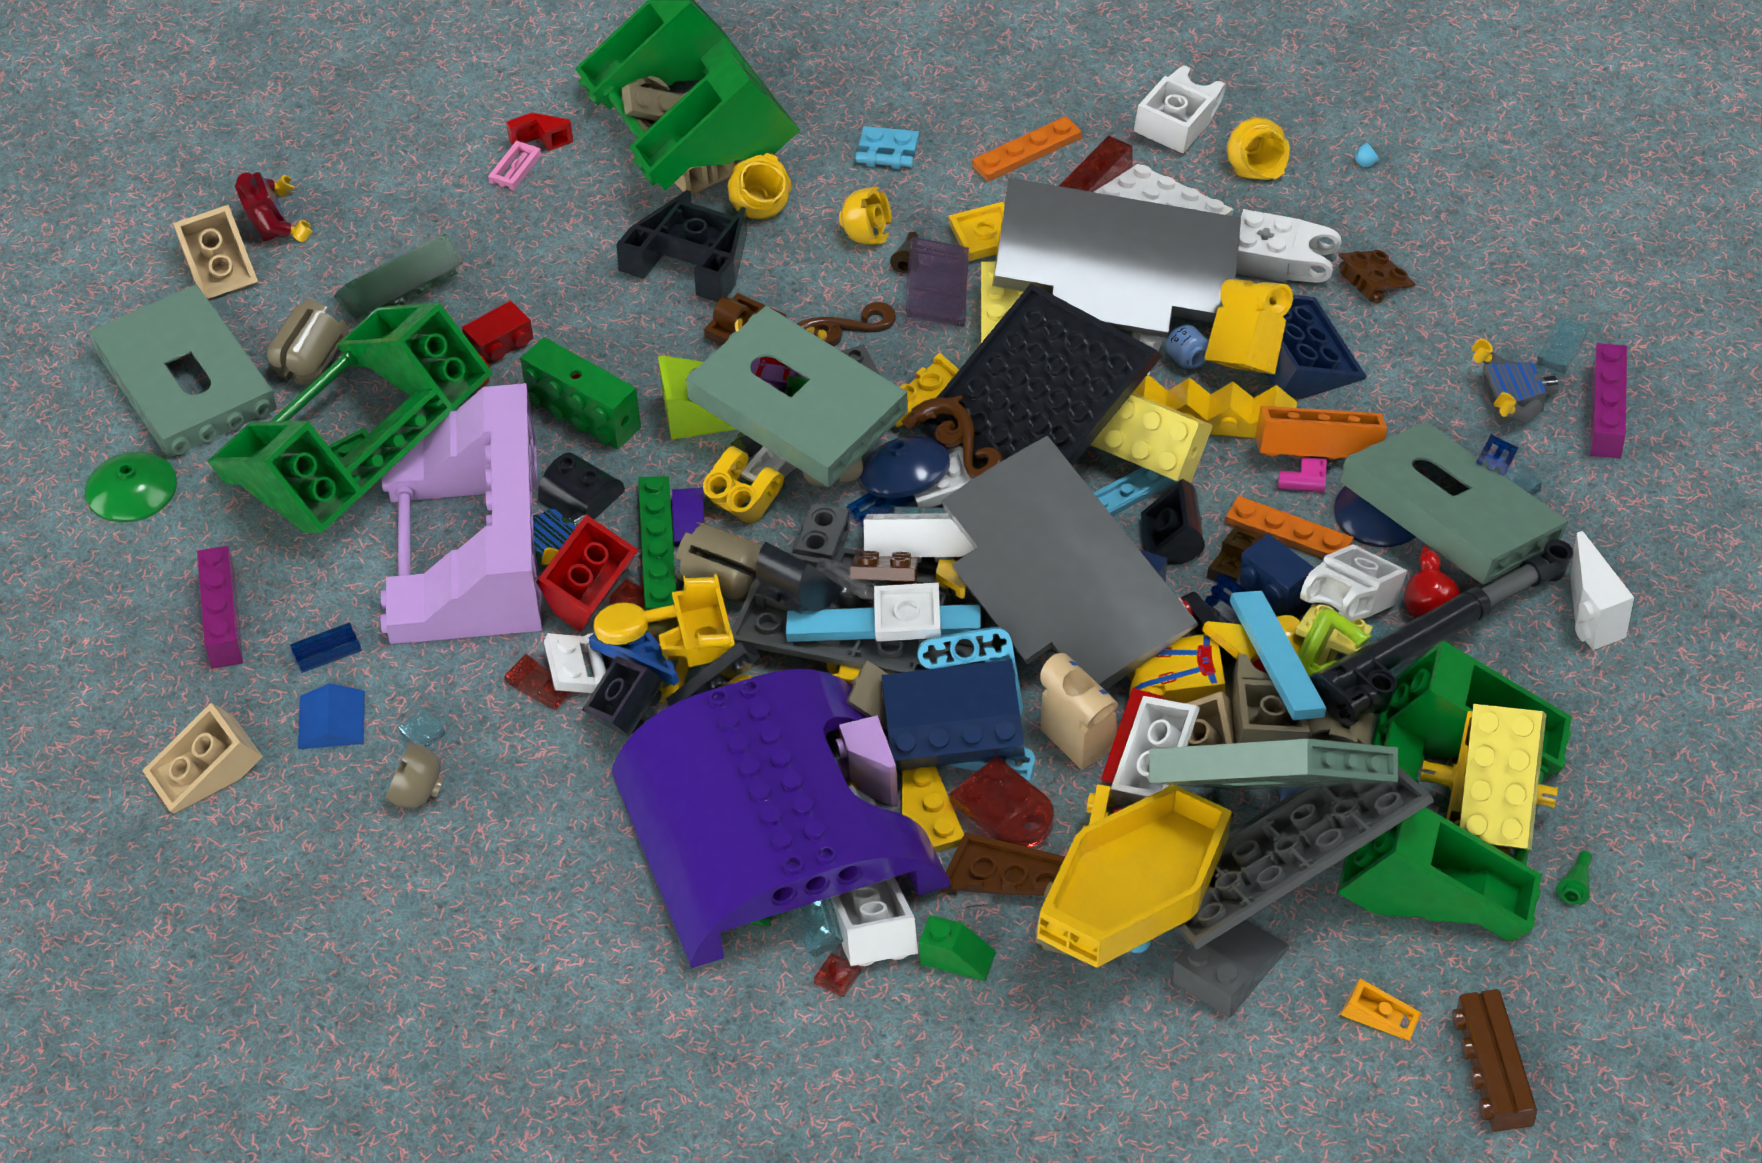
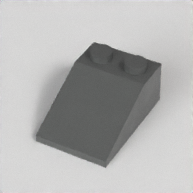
(1228, 966)

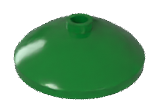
(130, 487)

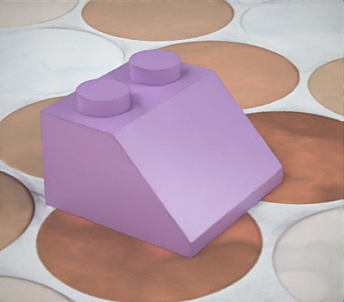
(868, 759)

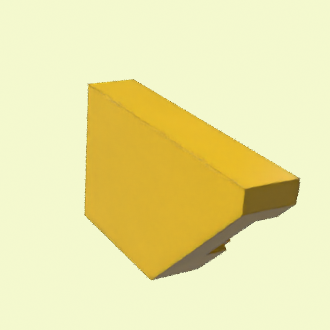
(948, 578)
(1231, 638)

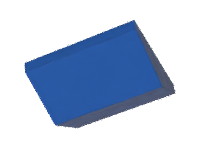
(331, 717)

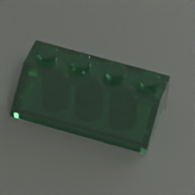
(400, 277)

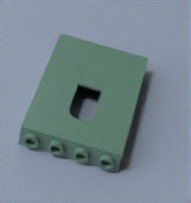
(164, 331)
(824, 422)
(1478, 530)
(1274, 764)

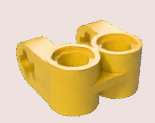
(727, 472)

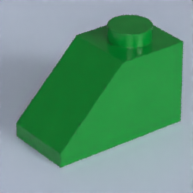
(954, 949)

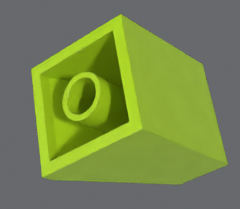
(682, 414)

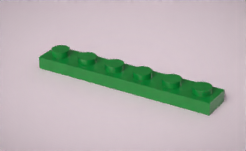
(656, 541)

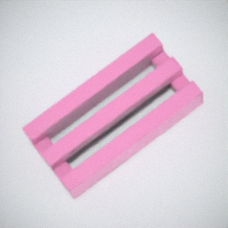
(519, 167)

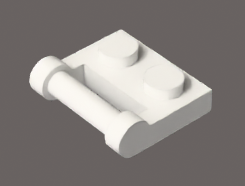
(567, 662)

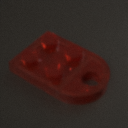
(1003, 803)

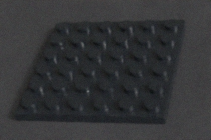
(1046, 375)

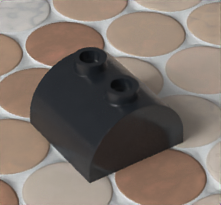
(576, 486)
(1174, 525)
(794, 580)
(624, 696)

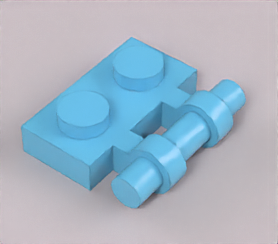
(887, 147)

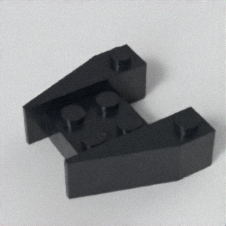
(692, 235)

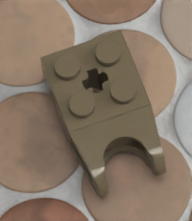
(1259, 709)

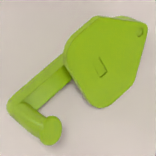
(1320, 633)

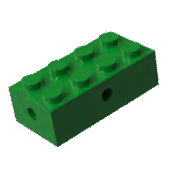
(581, 393)

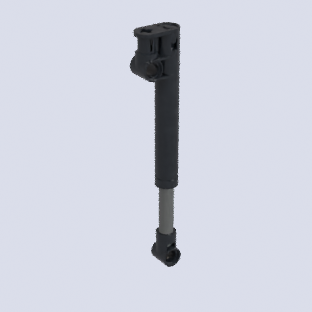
(1363, 679)

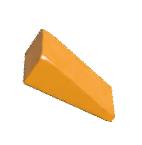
(1379, 1010)

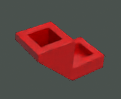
(551, 130)

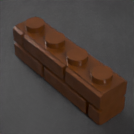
(1495, 1061)

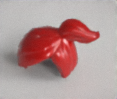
(1429, 586)

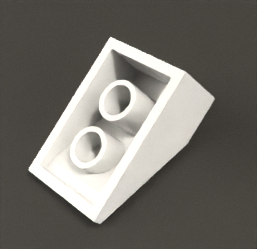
(1599, 597)
(875, 923)

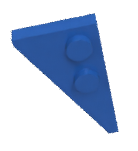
(643, 651)

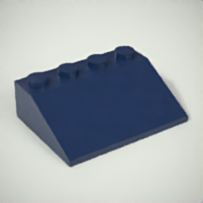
(1312, 353)
(953, 715)

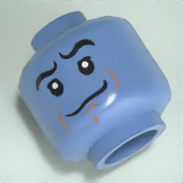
(1187, 347)

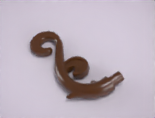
(834, 325)
(950, 437)

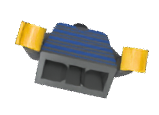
(1511, 386)

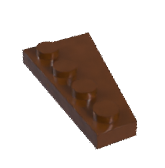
(1000, 867)

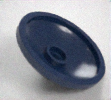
(904, 467)
(1366, 522)

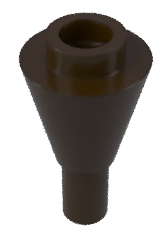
(899, 259)

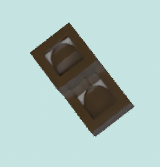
(1229, 558)

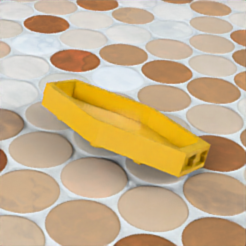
(1134, 875)

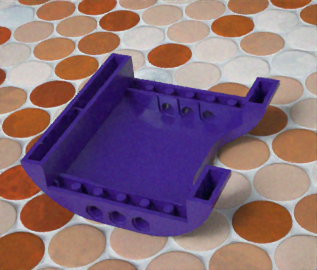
(752, 809)

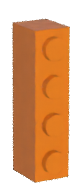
(1317, 432)

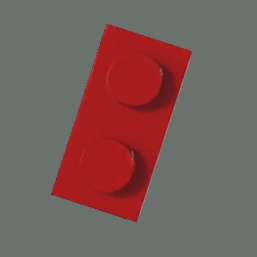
(499, 331)

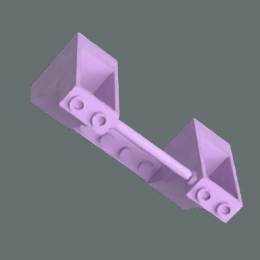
(493, 576)

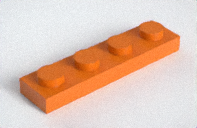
(1026, 148)
(1286, 528)

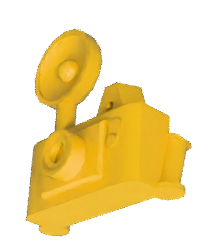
(701, 617)

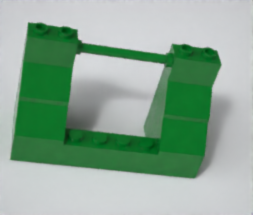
(717, 121)
(295, 469)
(1426, 861)

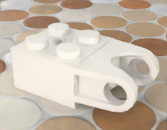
(1178, 110)
(1283, 248)
(1354, 583)

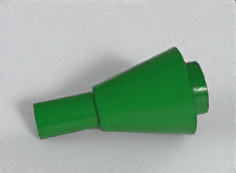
(1575, 886)

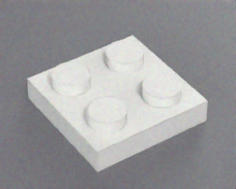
(907, 612)

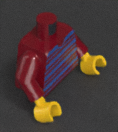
(264, 208)

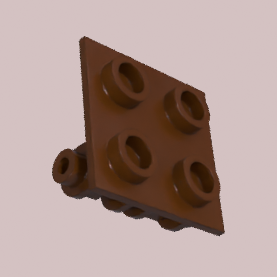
(1373, 273)

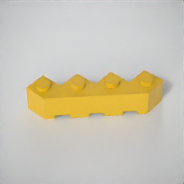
(1227, 409)

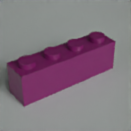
(1608, 400)
(219, 607)

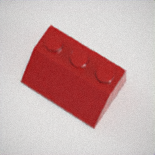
(585, 572)

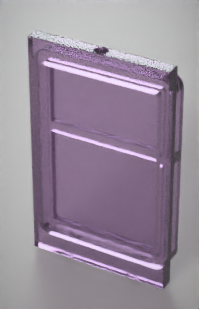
(937, 282)

